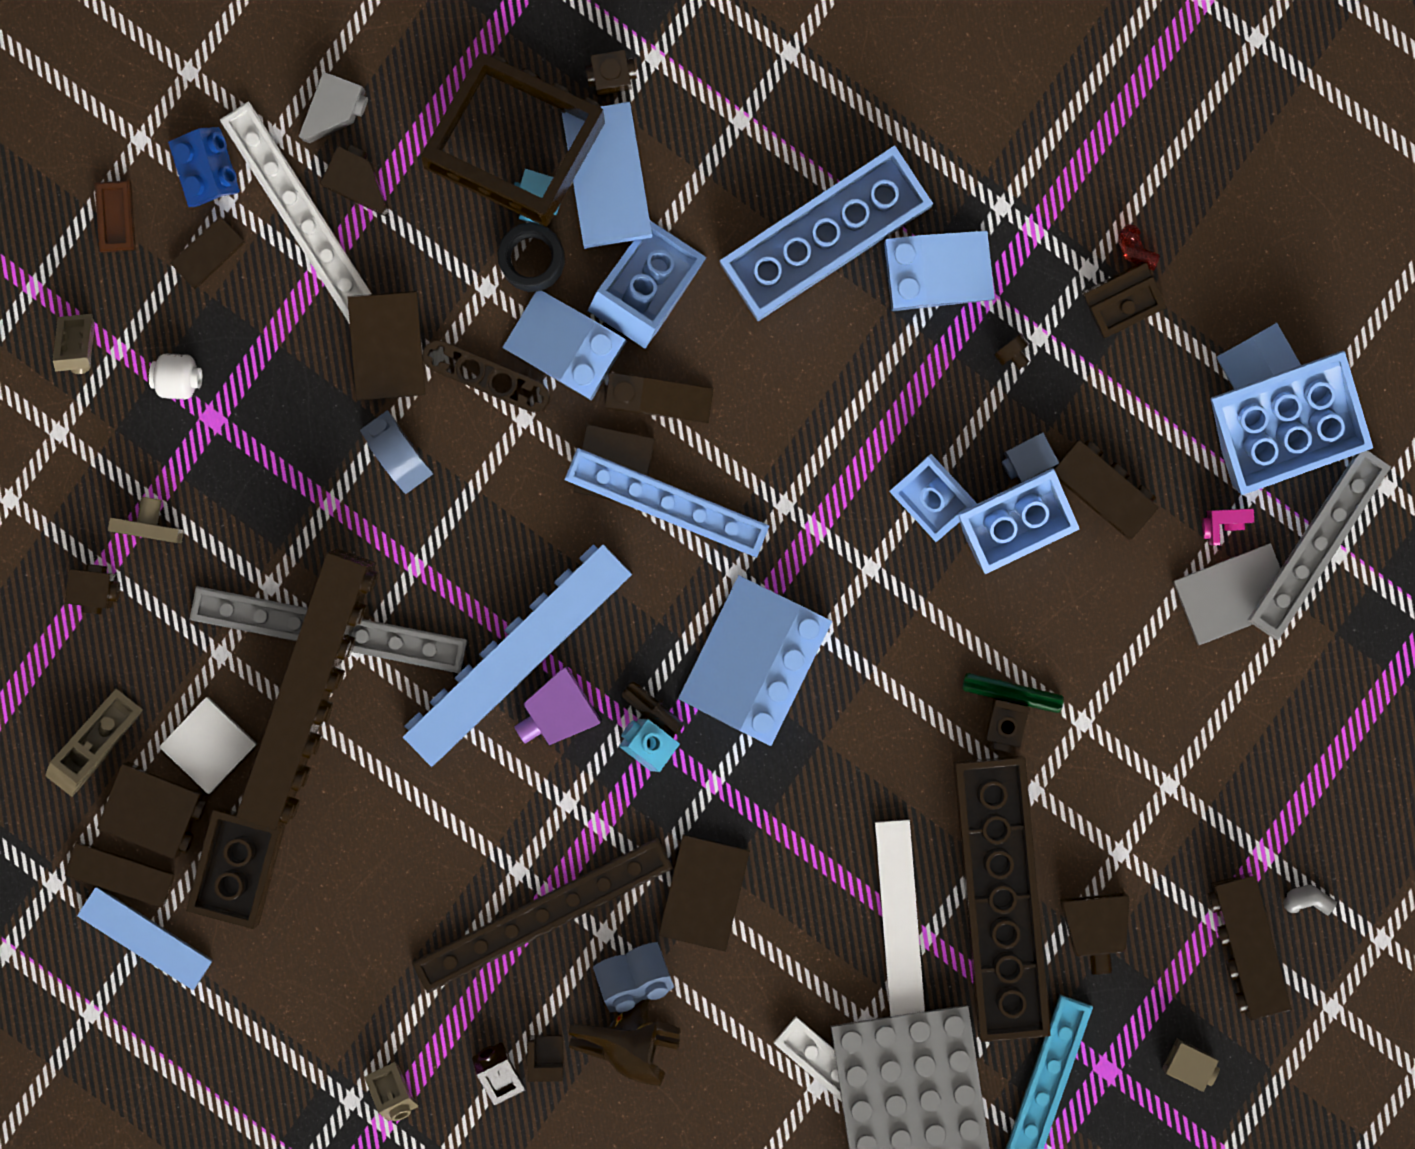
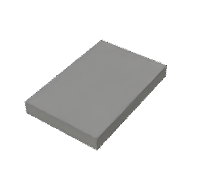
(1226, 593)

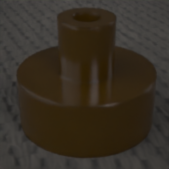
(1013, 351)

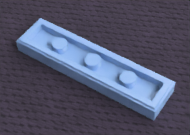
(145, 938)

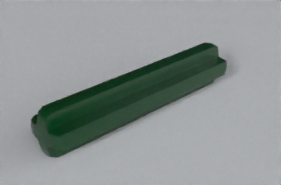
(1012, 693)

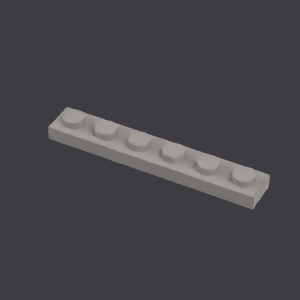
(1319, 544)

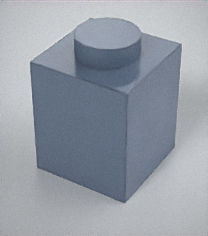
(1029, 458)

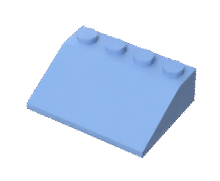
(1290, 423)
(755, 660)

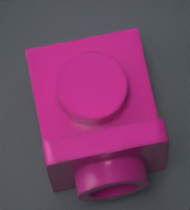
(1232, 519)

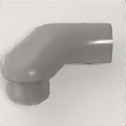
(1308, 896)

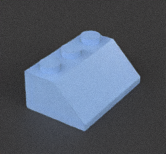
(1017, 521)

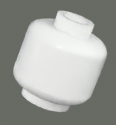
(175, 376)

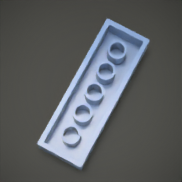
(826, 233)

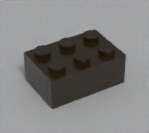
(234, 869)

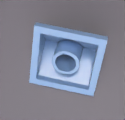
(1258, 357)
(932, 497)

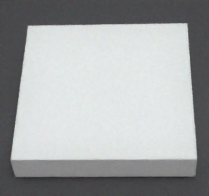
(208, 745)

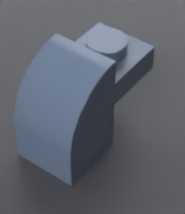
(396, 452)

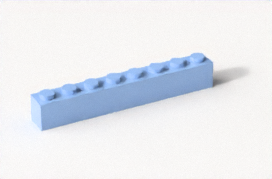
(517, 655)

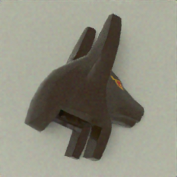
(628, 1043)

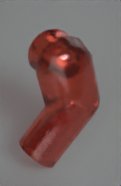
(1132, 247)

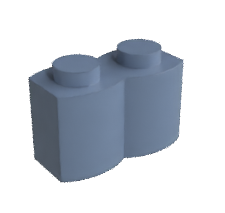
(633, 977)

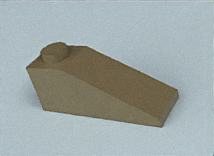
(92, 742)

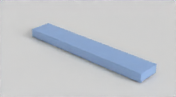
(666, 502)

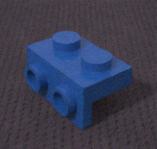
(204, 166)

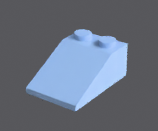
(939, 270)
(646, 285)
(565, 344)

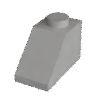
(332, 107)

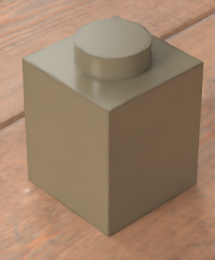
(1191, 1065)

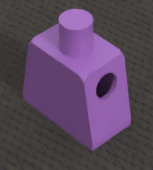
(557, 710)

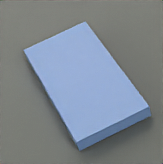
(610, 181)

